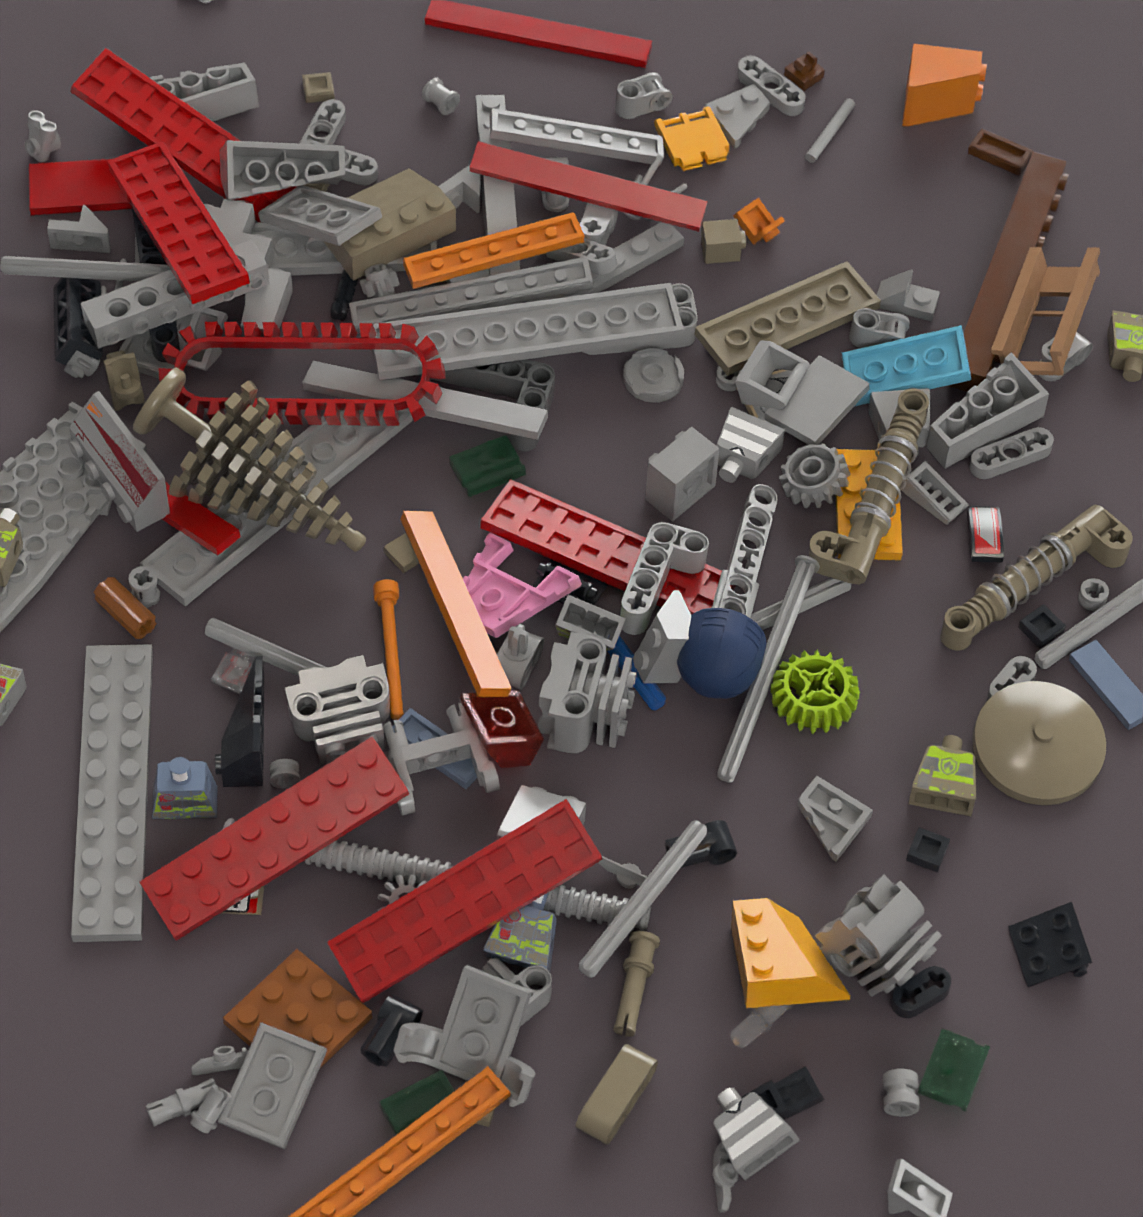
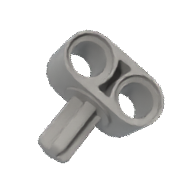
(519, 655)
(530, 976)

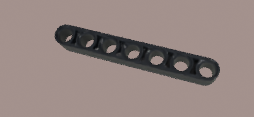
(150, 254)

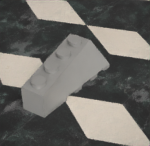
(268, 166)
(988, 413)

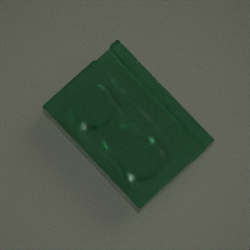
(487, 465)
(953, 1069)

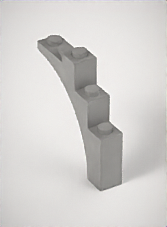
(270, 302)

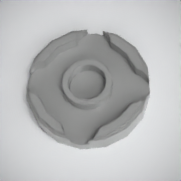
(653, 375)

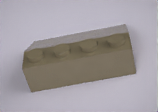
(412, 217)

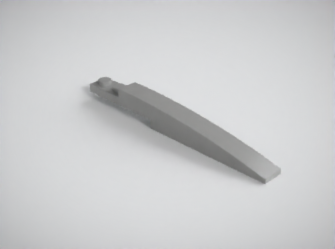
(497, 195)

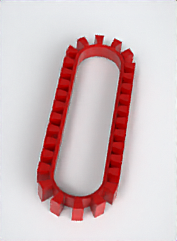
(423, 351)

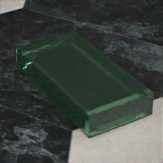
(415, 1100)

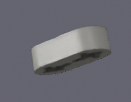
(1006, 676)

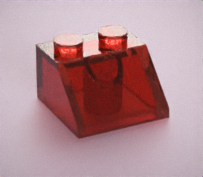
(504, 727)

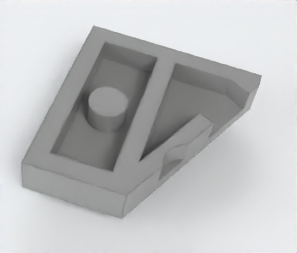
(740, 112)
(833, 815)

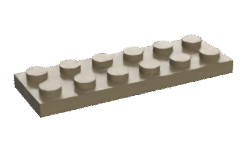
(787, 316)

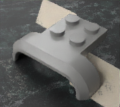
(475, 1034)

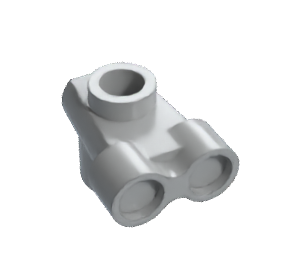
(42, 137)

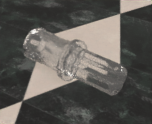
(758, 1021)

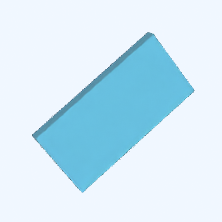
(911, 362)

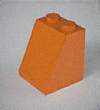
(942, 83)

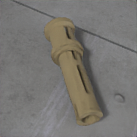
(638, 969)

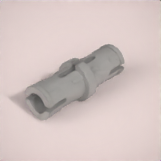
(179, 1103)

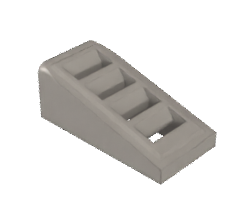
(934, 481)

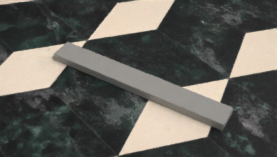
(476, 293)
(452, 405)

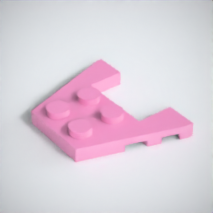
(506, 600)

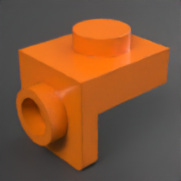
(758, 222)

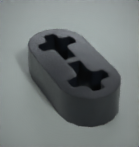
(924, 998)

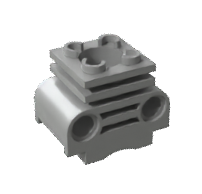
(582, 694)
(343, 705)
(878, 935)

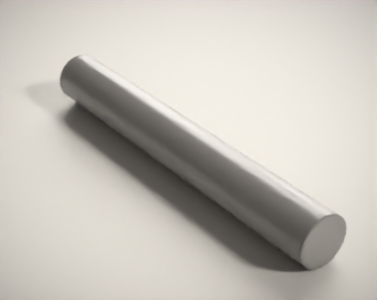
(830, 130)

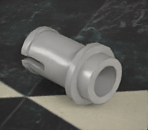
(210, 1109)

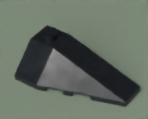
(243, 741)

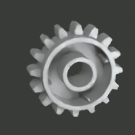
(814, 475)

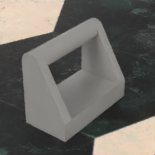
(759, 368)

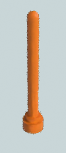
(386, 595)

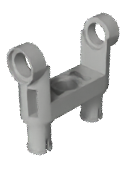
(438, 752)

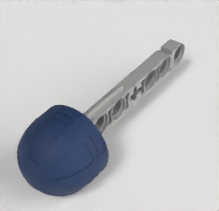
(726, 644)

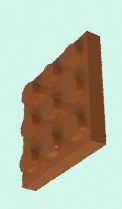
(303, 1003)

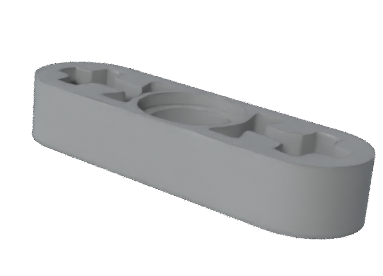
(765, 74)
(600, 257)
(1020, 443)

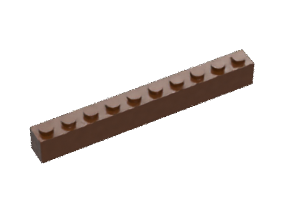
(1022, 230)

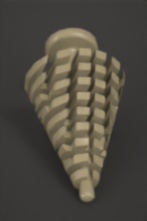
(225, 450)

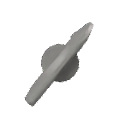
(627, 874)
(223, 1059)
(724, 1176)

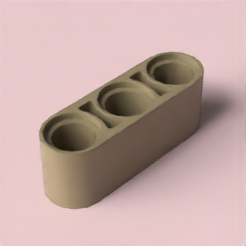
(616, 1094)

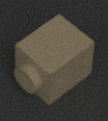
(722, 241)

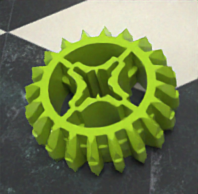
(817, 702)

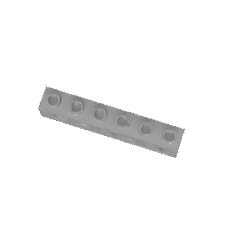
(160, 300)

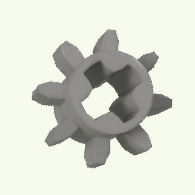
(379, 281)
(81, 364)

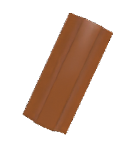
(125, 608)

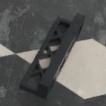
(68, 318)

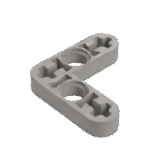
(353, 173)

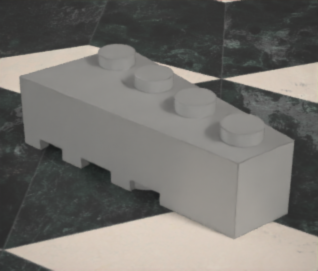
(217, 92)

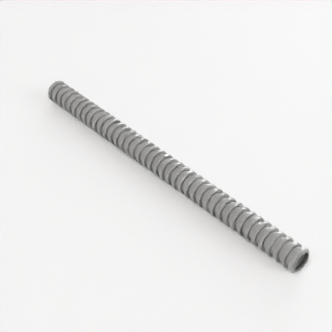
(390, 865)

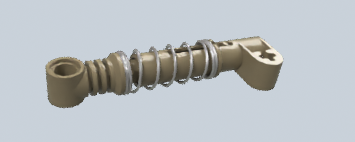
(872, 517)
(1056, 552)

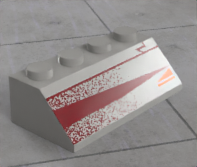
(119, 464)

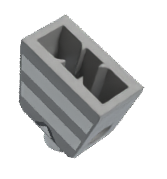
(747, 445)
(751, 1132)

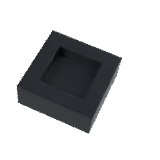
(1041, 626)
(928, 849)

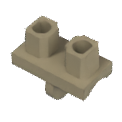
(123, 379)

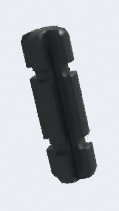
(343, 297)

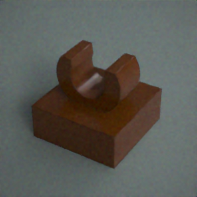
(804, 71)

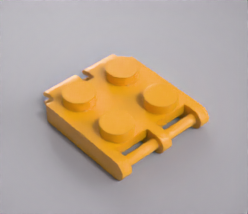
(694, 139)

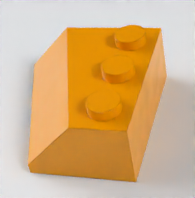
(780, 958)

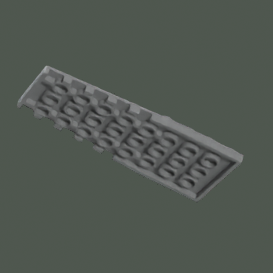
(54, 509)

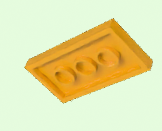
(859, 467)

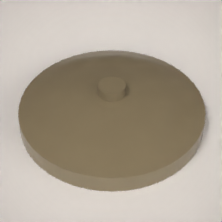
(1039, 743)

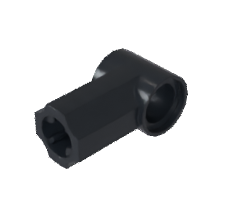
(715, 847)
(382, 1039)

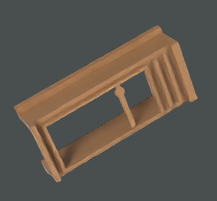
(1038, 281)

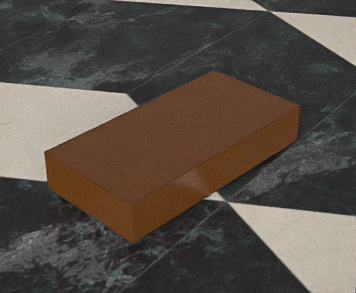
(1000, 152)

